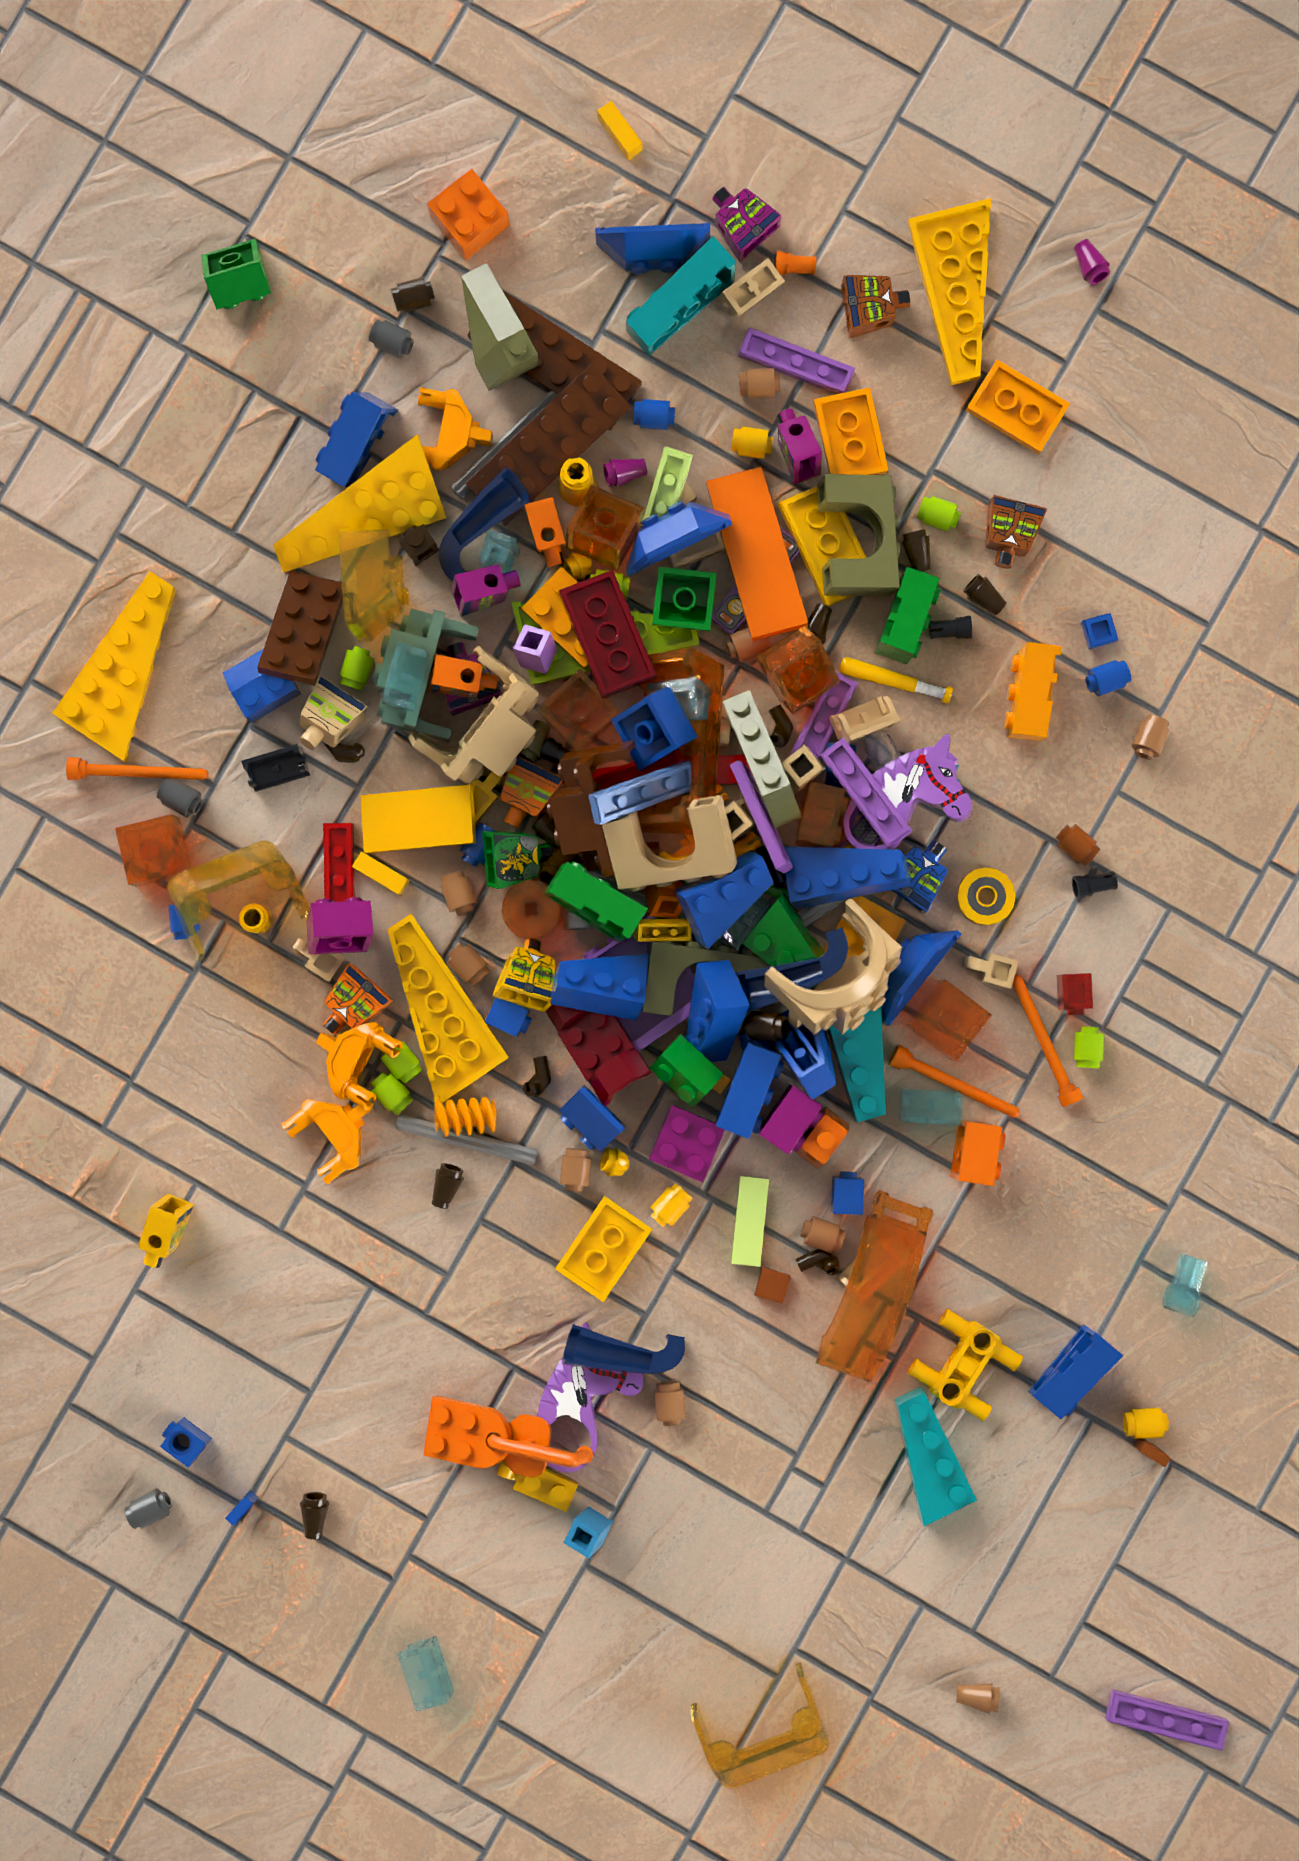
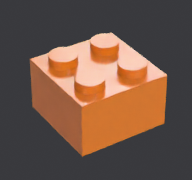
(468, 214)
(977, 1152)

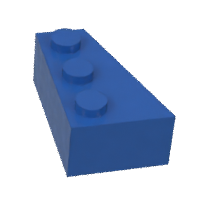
(353, 437)
(717, 903)
(602, 985)
(715, 1010)
(808, 1058)
(749, 1090)
(1075, 1372)

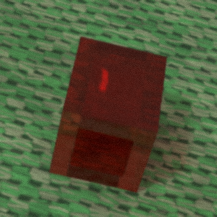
(1074, 993)

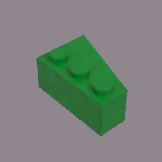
(908, 616)
(595, 902)
(783, 937)

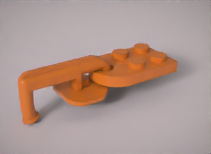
(464, 1435)

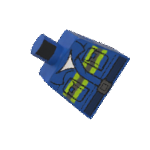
(925, 876)

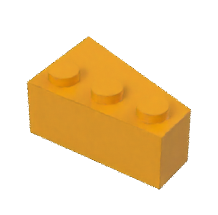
(1031, 691)

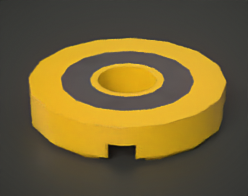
(1002, 891)

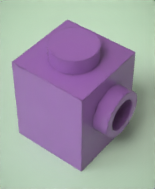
(535, 649)

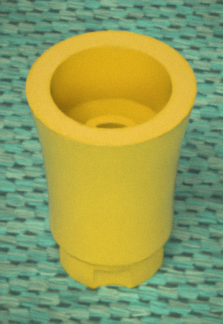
(573, 490)

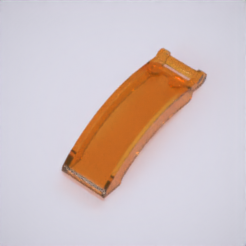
(876, 1289)

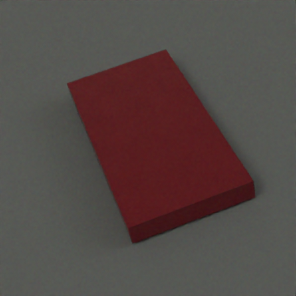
(607, 634)

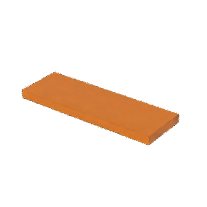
(757, 554)

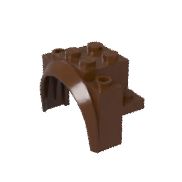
(572, 809)

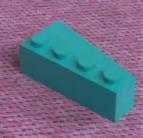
(682, 296)
(862, 1066)
(933, 1467)

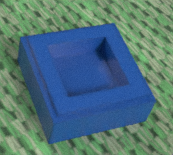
(1099, 631)
(242, 1507)

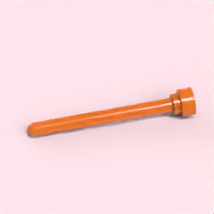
(78, 769)
(904, 1059)
(1068, 1092)

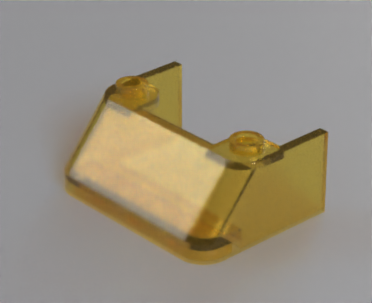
(370, 583)
(190, 888)
(769, 1756)

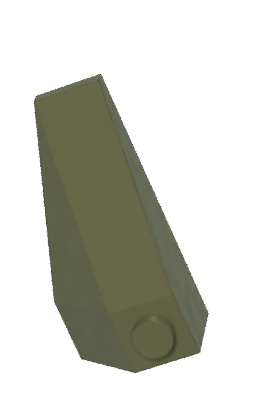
(497, 335)

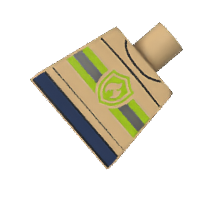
(330, 715)

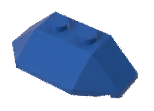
(652, 246)
(673, 533)
(918, 960)

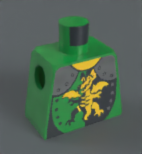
(512, 857)

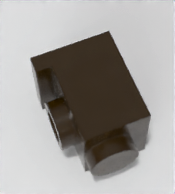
(418, 544)

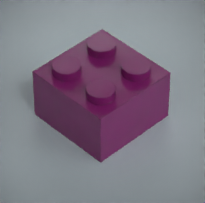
(339, 926)
(790, 1120)
(687, 1143)

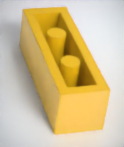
(619, 130)
(380, 873)
(662, 930)

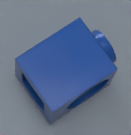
(508, 1017)
(847, 1194)
(197, 1438)

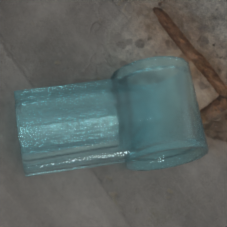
(1183, 1292)

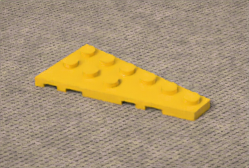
(953, 268)
(387, 497)
(115, 680)
(447, 1024)

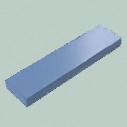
(641, 792)

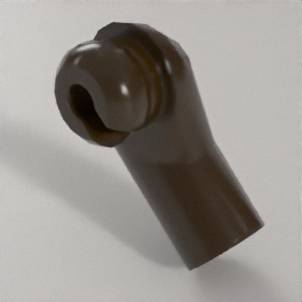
(783, 727)
(346, 753)
(540, 1079)
(820, 1259)

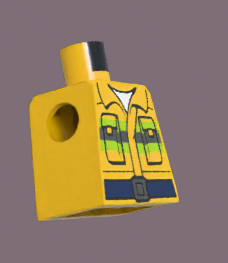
(527, 977)
(164, 1228)

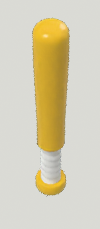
(883, 676)

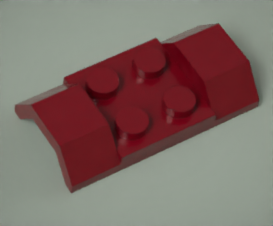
(599, 1049)

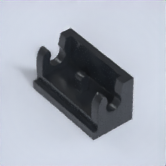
(276, 767)

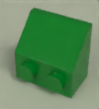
(235, 275)
(684, 599)
(686, 1071)

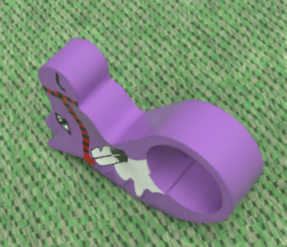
(918, 777)
(571, 1394)

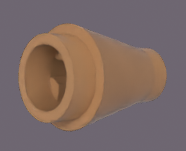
(979, 1696)

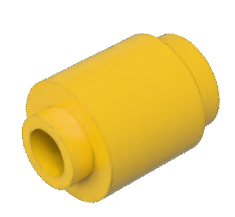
(751, 442)
(247, 916)
(670, 1205)
(1145, 1423)

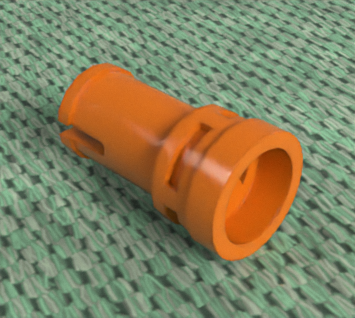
(787, 263)

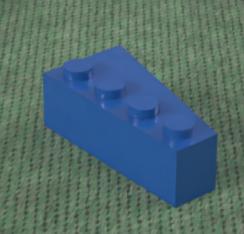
(842, 873)

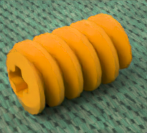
(465, 1116)

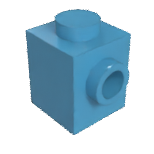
(588, 1532)

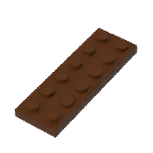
(565, 356)
(556, 434)

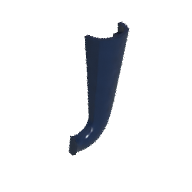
(493, 504)
(802, 973)
(602, 1352)

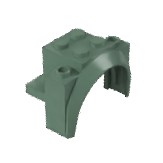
(423, 632)

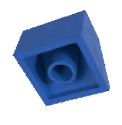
(257, 692)
(655, 726)
(592, 1119)

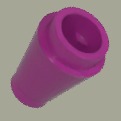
(1091, 262)
(623, 471)

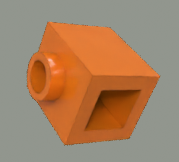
(663, 900)

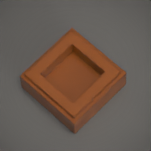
(772, 1285)
(1152, 1452)

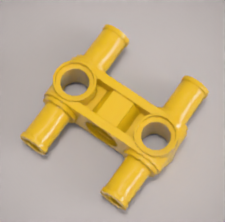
(965, 1364)

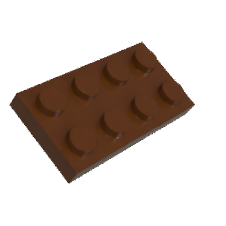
(301, 628)

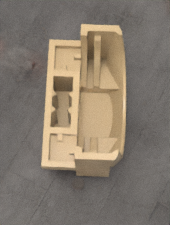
(496, 733)
(851, 990)

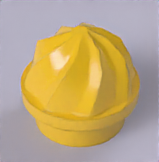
(578, 566)
(614, 1162)

